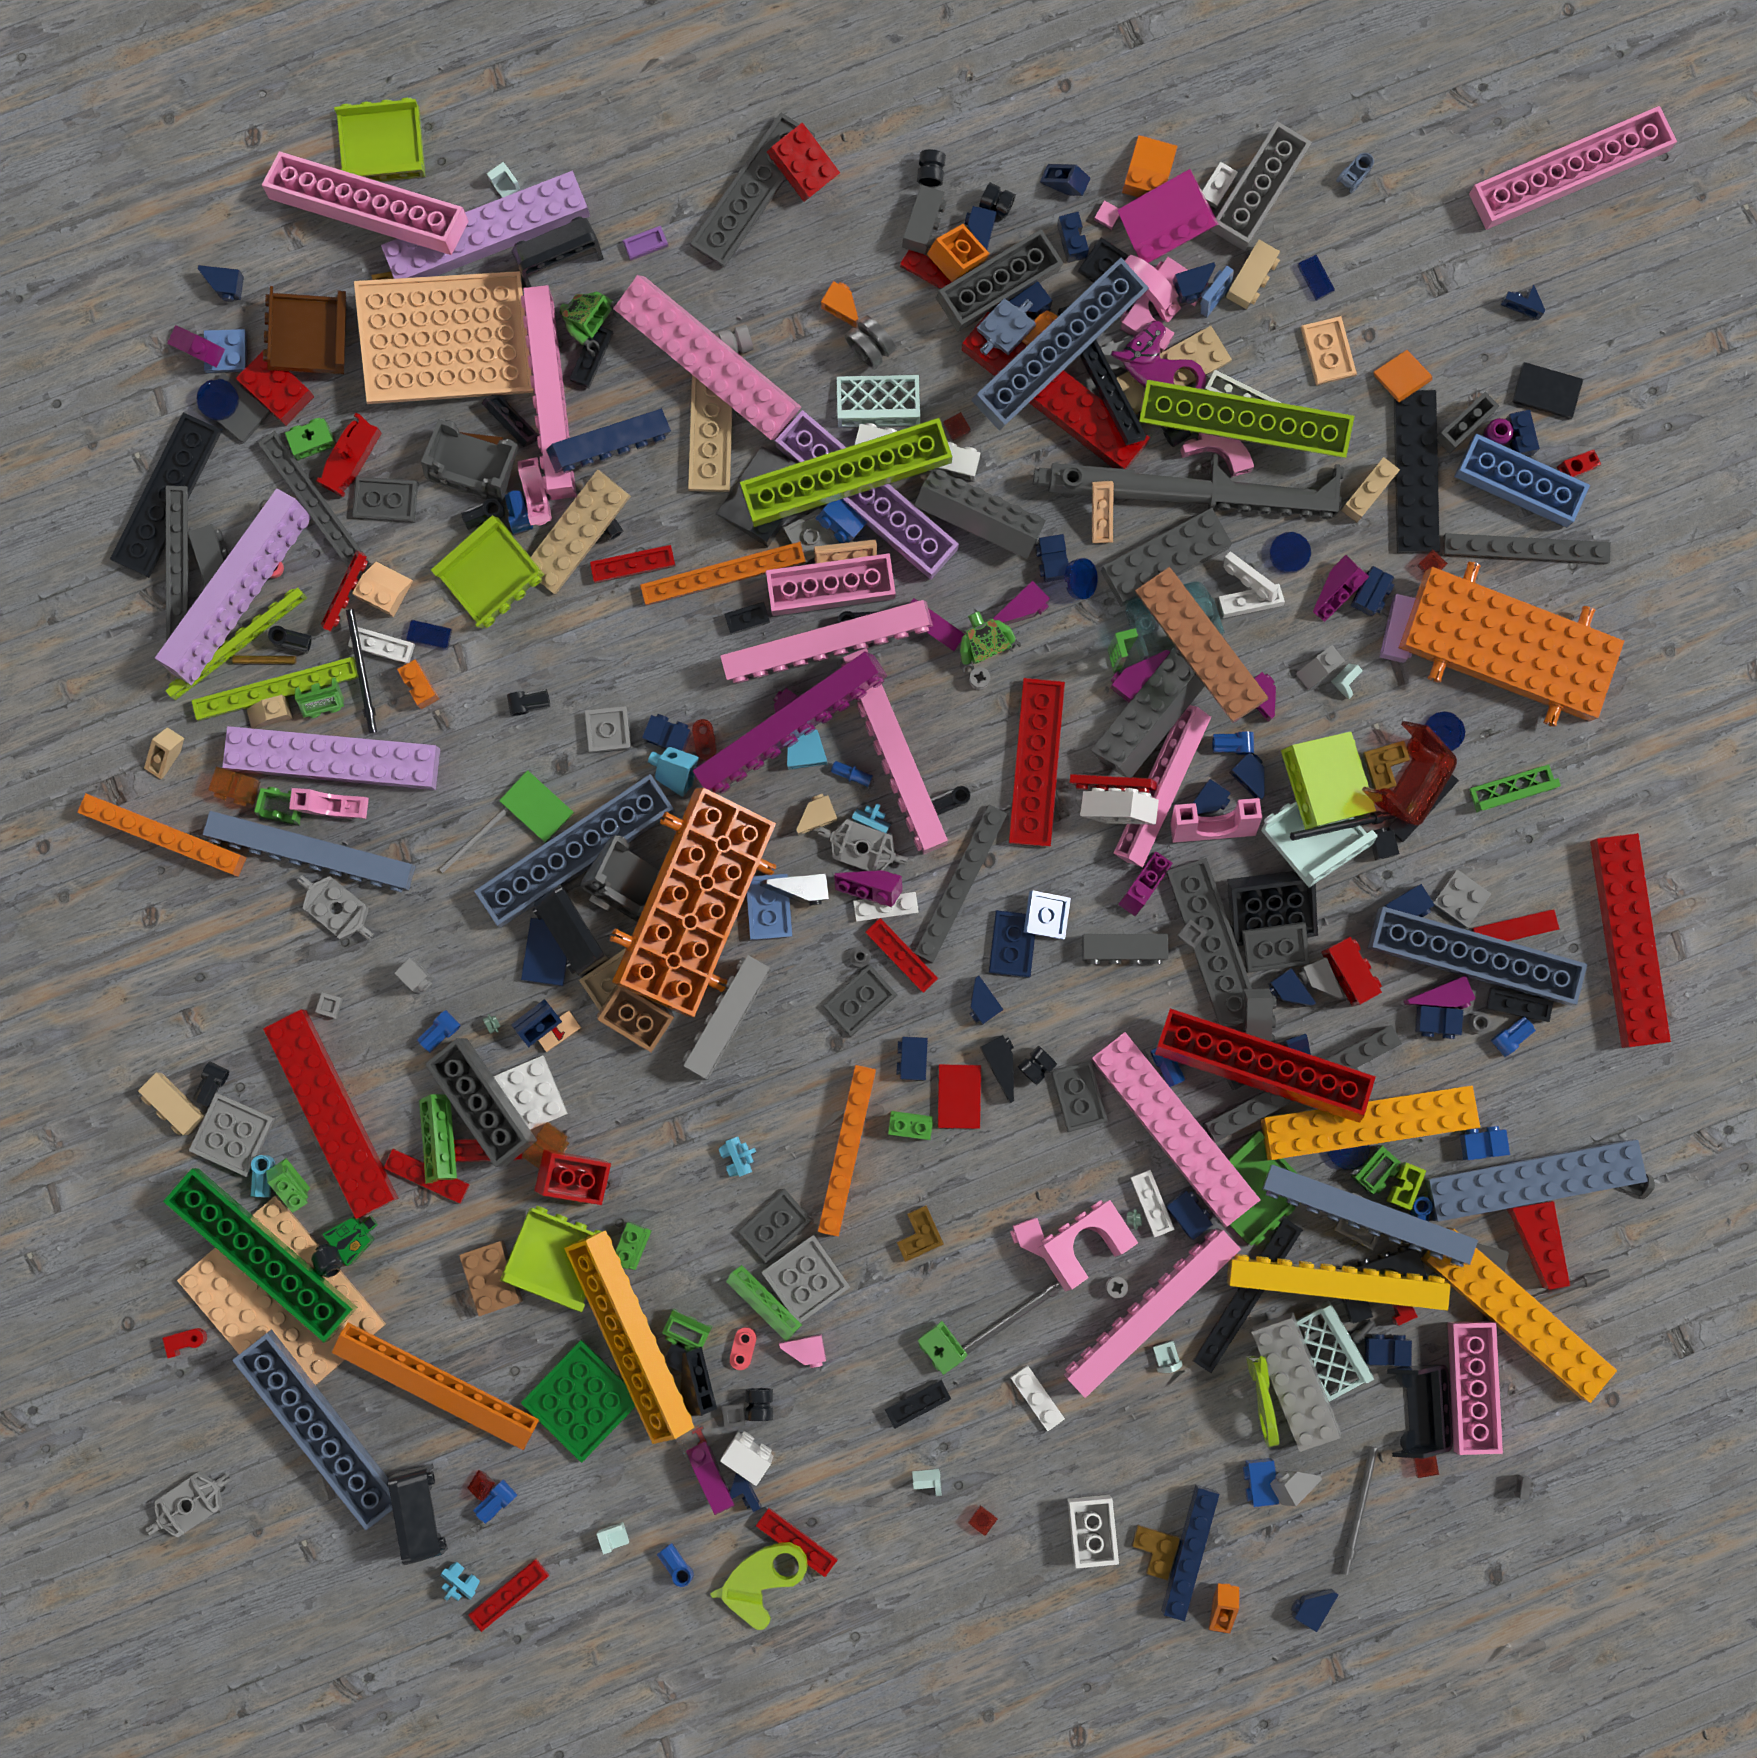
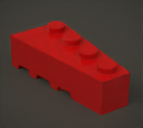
(1542, 1241)

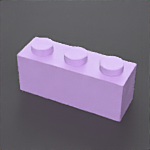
(1396, 623)

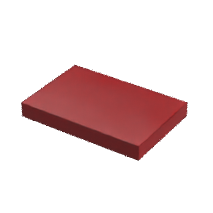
(959, 1096)

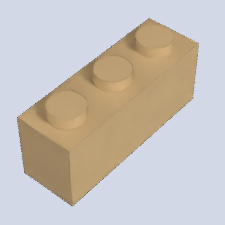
(1253, 274)
(1370, 490)
(171, 1104)

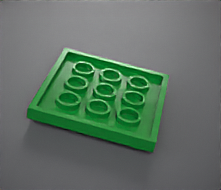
(580, 1401)

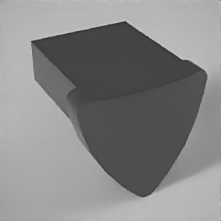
(1642, 1189)

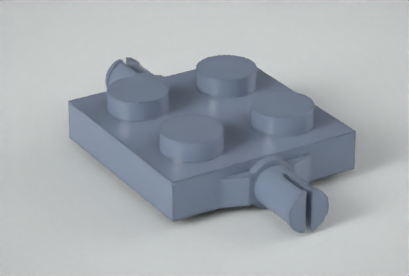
(1006, 326)

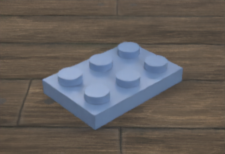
(768, 911)

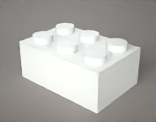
(1119, 806)
(747, 1457)
(1093, 1531)

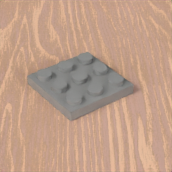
(231, 1134)
(806, 1279)

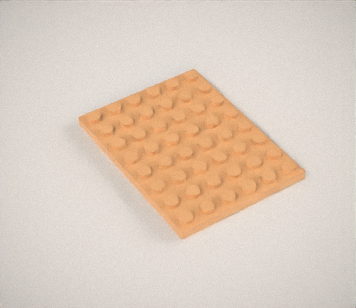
(442, 337)
(248, 1312)

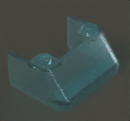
(1145, 623)

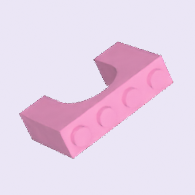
(1139, 316)
(1239, 823)
(1059, 1250)

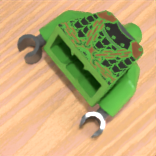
(585, 316)
(984, 640)

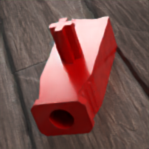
(349, 455)

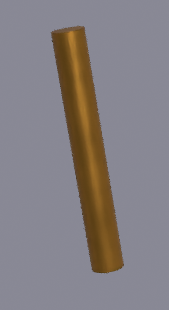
(248, 659)

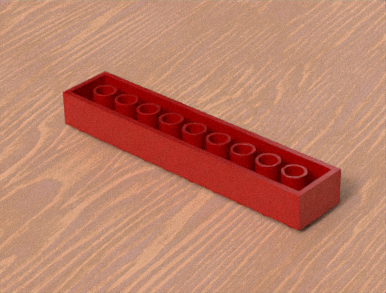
(1067, 405)
(1630, 940)
(1265, 1065)
(330, 1113)

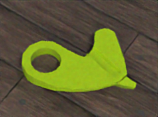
(1259, 1372)
(757, 1572)

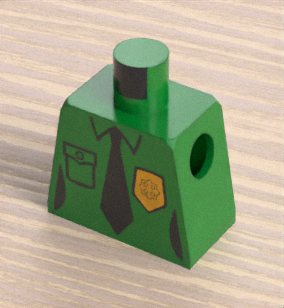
(351, 1238)

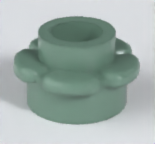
(491, 1024)
(1134, 1219)

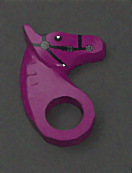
(1144, 363)

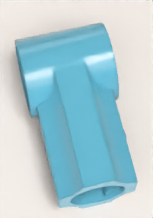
(259, 1185)

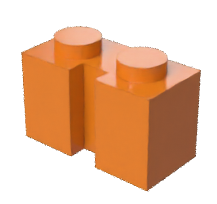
(422, 691)

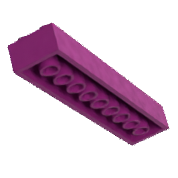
(790, 723)

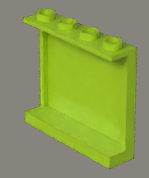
(381, 139)
(488, 572)
(1327, 780)
(540, 1261)

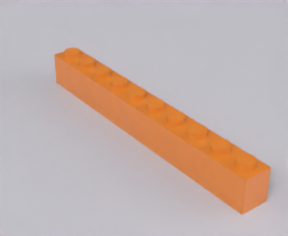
(435, 1386)

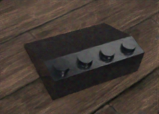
(734, 507)
(1270, 902)

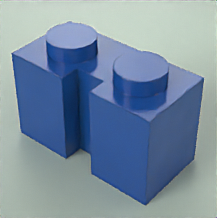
(842, 520)
(1484, 1144)
(1260, 1475)

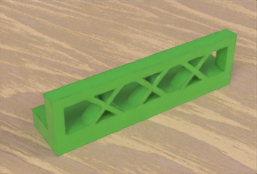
(1120, 646)
(1516, 795)
(439, 1141)
(763, 1303)

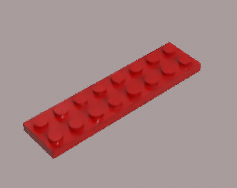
(1036, 762)

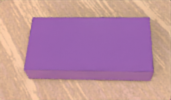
(645, 243)

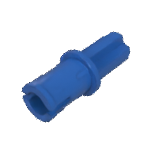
(851, 773)

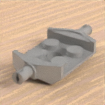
(880, 846)
(319, 903)
(205, 1501)

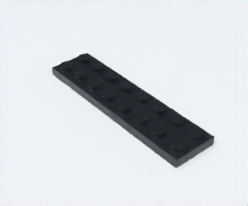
(178, 466)
(1418, 474)

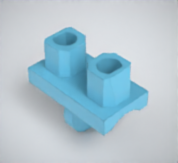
(871, 820)
(740, 1155)
(451, 1575)

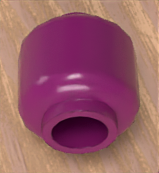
(1499, 431)

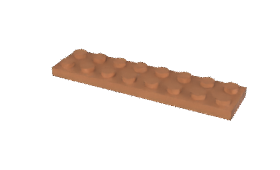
(1201, 645)

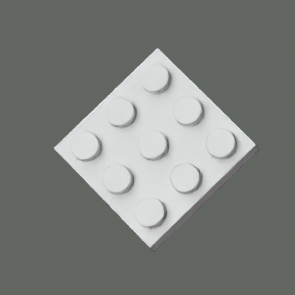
(533, 1092)

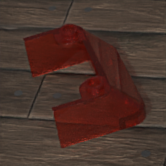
(1422, 780)

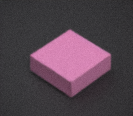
(1107, 215)

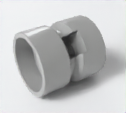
(738, 339)

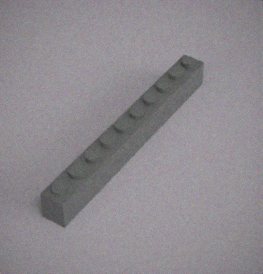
(1267, 1103)

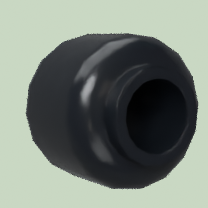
(327, 1260)

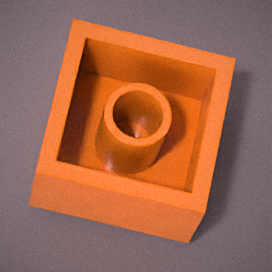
(957, 252)

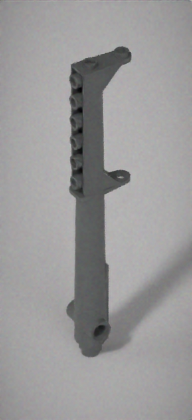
(1216, 492)

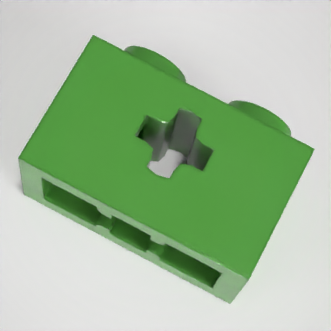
(321, 438)
(939, 1337)

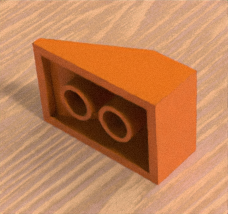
(1149, 166)

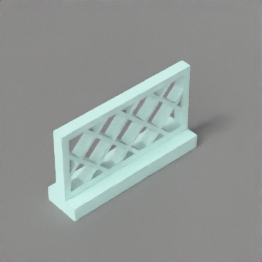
(882, 416)
(1347, 1347)

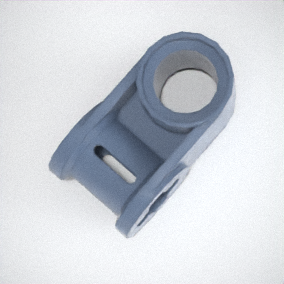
(1354, 174)

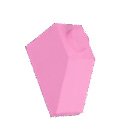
(1028, 1235)
(806, 1350)

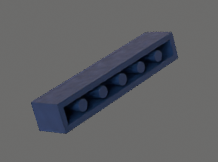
(608, 441)
(1190, 1553)

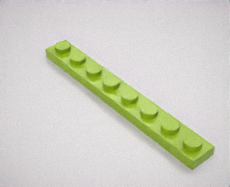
(241, 639)
(285, 685)

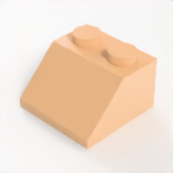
(382, 588)

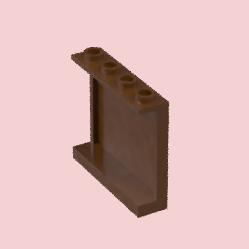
(305, 332)

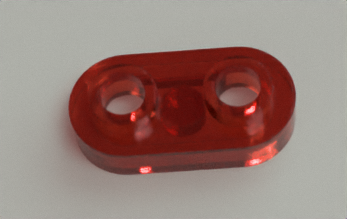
(704, 740)

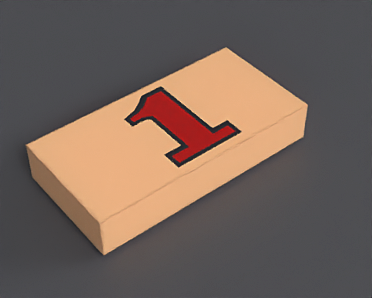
(561, 1032)

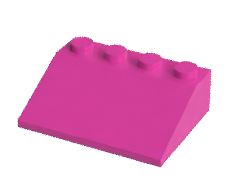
(1167, 217)

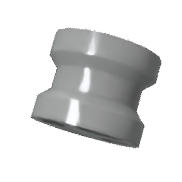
(978, 682)
(1114, 1283)

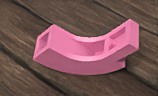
(1160, 290)
(1229, 449)
(535, 494)
(328, 805)

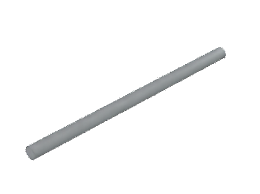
(474, 839)

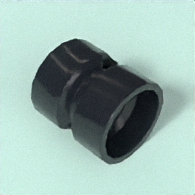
(931, 166)
(997, 200)
(1037, 1065)
(759, 1404)

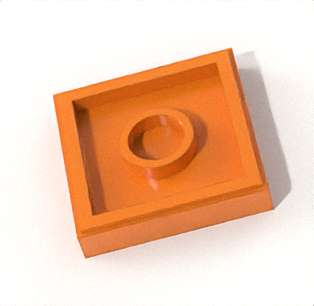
(1402, 376)

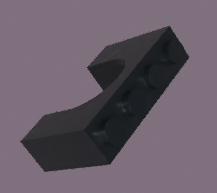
(1403, 1262)

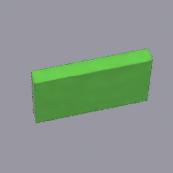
(536, 806)

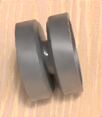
(870, 342)

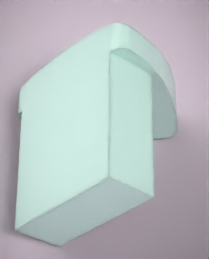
(1345, 678)
(1167, 1357)
(927, 1479)

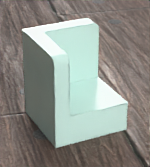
(503, 180)
(612, 1537)

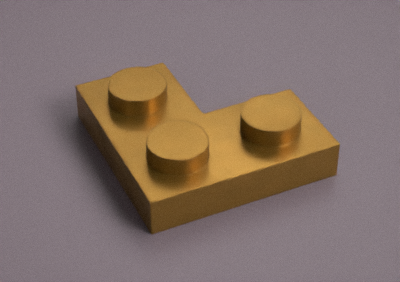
(1380, 762)
(925, 1237)
(1161, 1545)

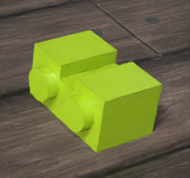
(1408, 1187)

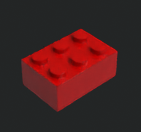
(803, 162)
(275, 389)
(1352, 971)
(572, 1177)

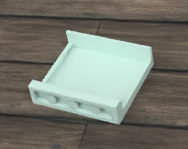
(1316, 855)

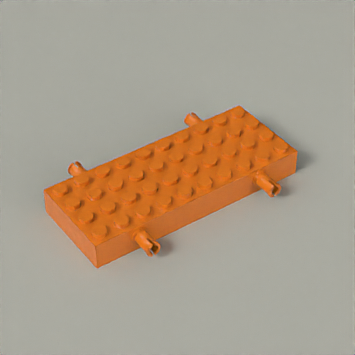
(1511, 644)
(694, 902)

